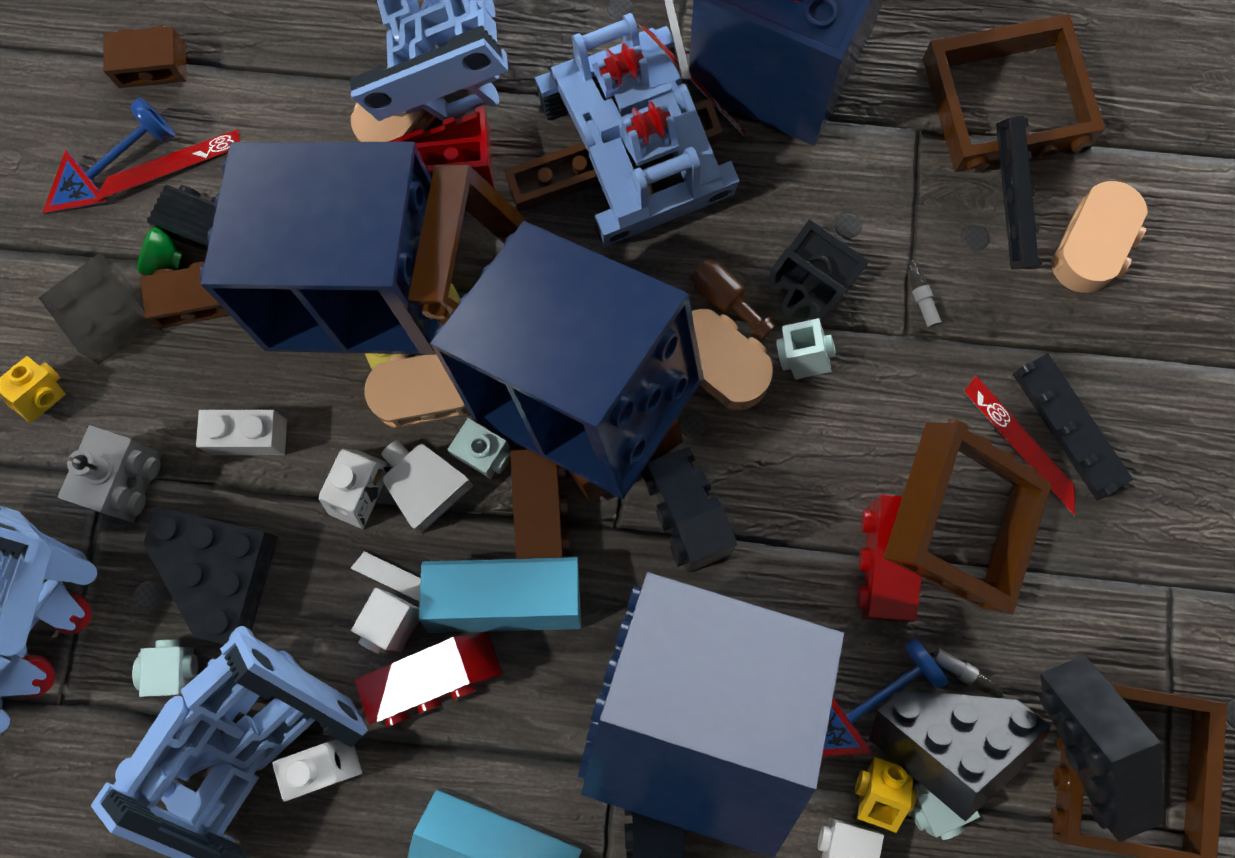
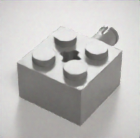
(110, 474)

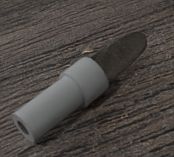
(923, 295)
(967, 673)

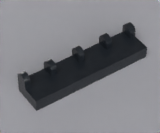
(1018, 192)
(1072, 427)

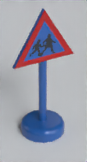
(74, 186)
(841, 734)

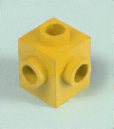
(30, 388)
(885, 794)

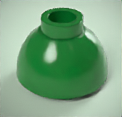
(158, 253)

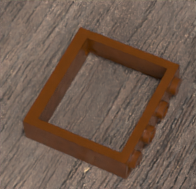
(1004, 41)
(450, 194)
(922, 505)
(1203, 785)

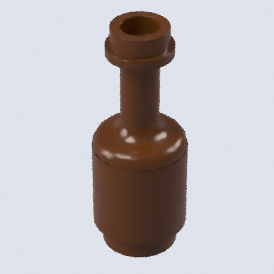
(726, 294)

